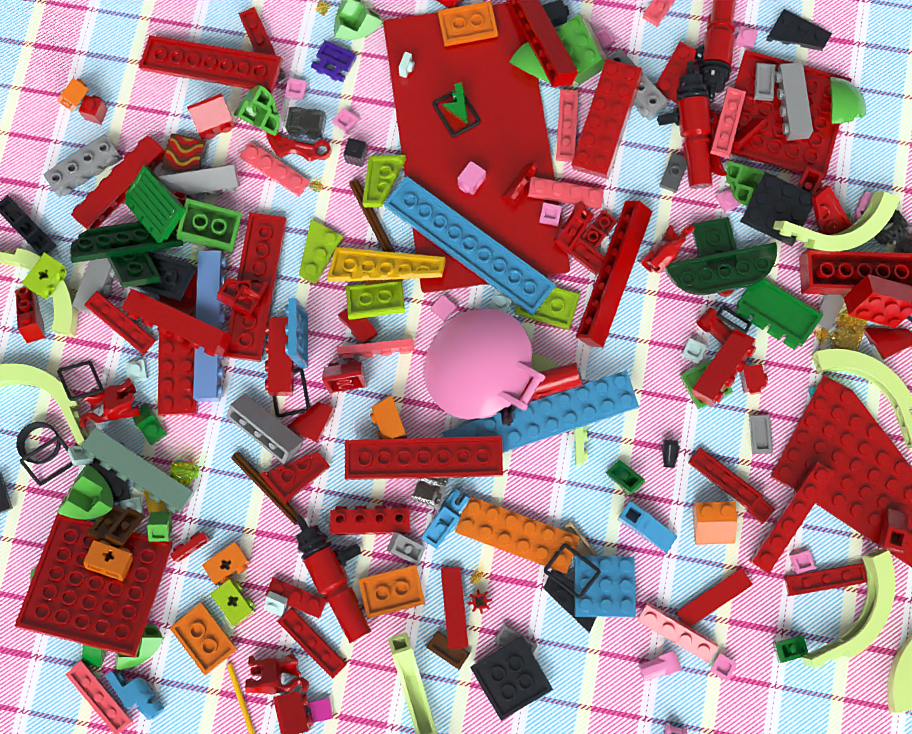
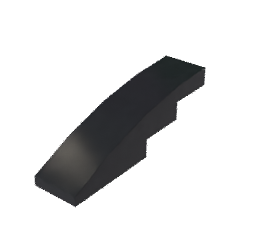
(26, 226)

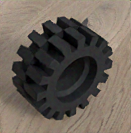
(895, 231)

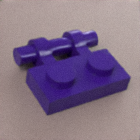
(336, 56)

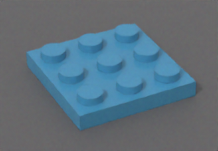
(297, 333)
(613, 590)

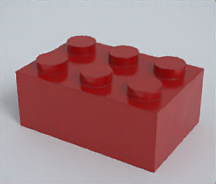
(880, 301)

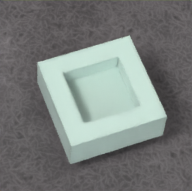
(406, 65)
(500, 302)
(694, 351)
(136, 370)
(77, 456)
(134, 503)
(275, 603)

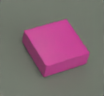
(321, 710)

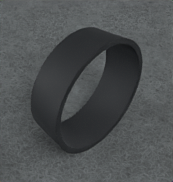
(20, 443)

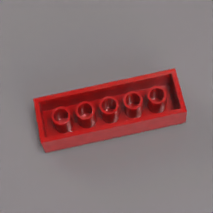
(607, 119)
(842, 270)

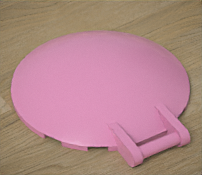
(480, 365)

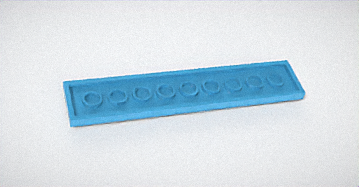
(469, 245)
(557, 413)

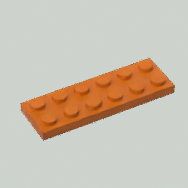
(516, 534)

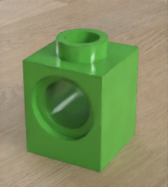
(159, 526)

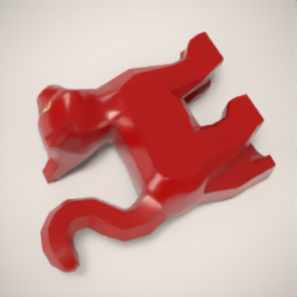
(665, 250)
(114, 403)
(271, 672)

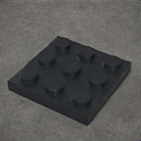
(774, 202)
(511, 678)

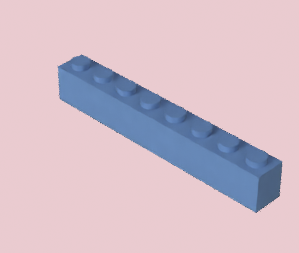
(209, 310)

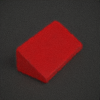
(748, 132)

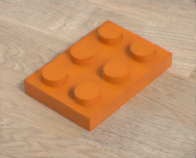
(467, 23)
(391, 591)
(203, 639)

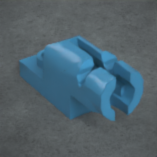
(445, 518)
(135, 694)

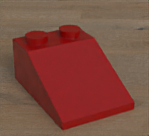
(344, 377)

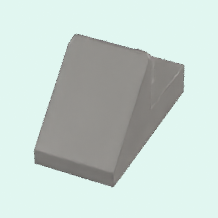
(405, 548)

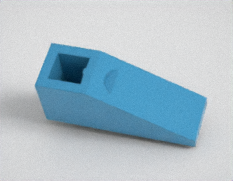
(647, 527)

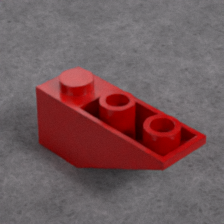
(29, 315)

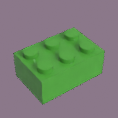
(582, 47)
(209, 225)

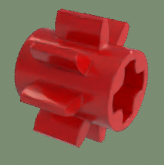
(473, 602)

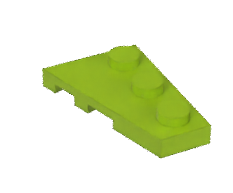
(380, 178)
(318, 251)

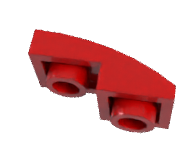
(599, 229)
(360, 328)

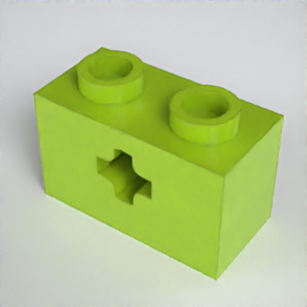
(36, 278)
(223, 597)

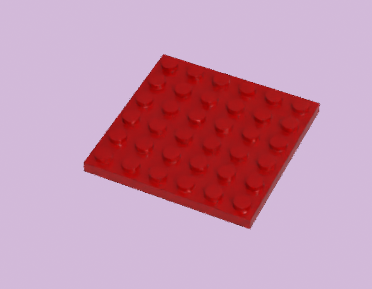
(770, 143)
(86, 605)

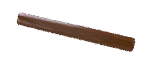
(371, 217)
(255, 476)

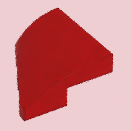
(517, 187)
(242, 294)
(889, 340)
(312, 421)

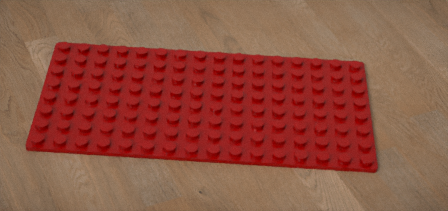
(502, 144)

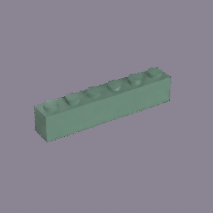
(137, 470)

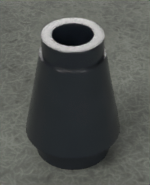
(670, 452)

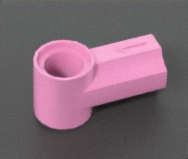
(663, 665)

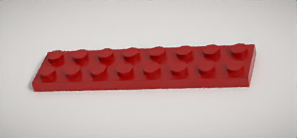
(210, 63)
(258, 263)
(177, 362)
(423, 458)

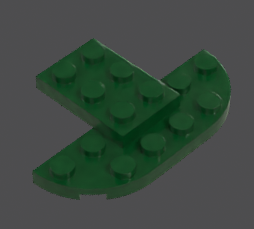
(125, 249)
(719, 262)

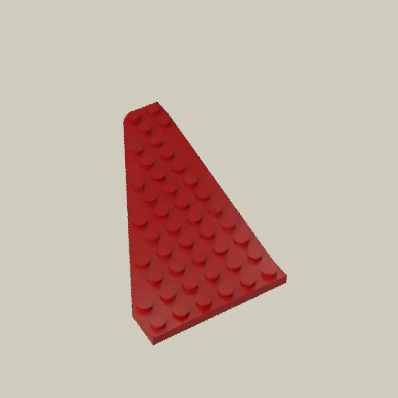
(865, 462)

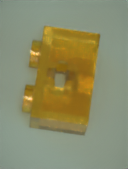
(855, 328)

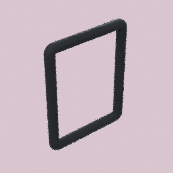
(445, 122)
(730, 322)
(59, 371)
(305, 395)
(39, 449)
(578, 596)

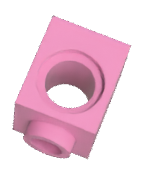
(471, 178)

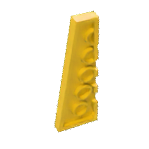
(362, 265)

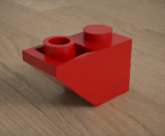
(894, 531)

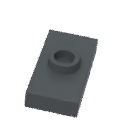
(673, 173)

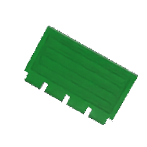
(154, 204)
(780, 312)

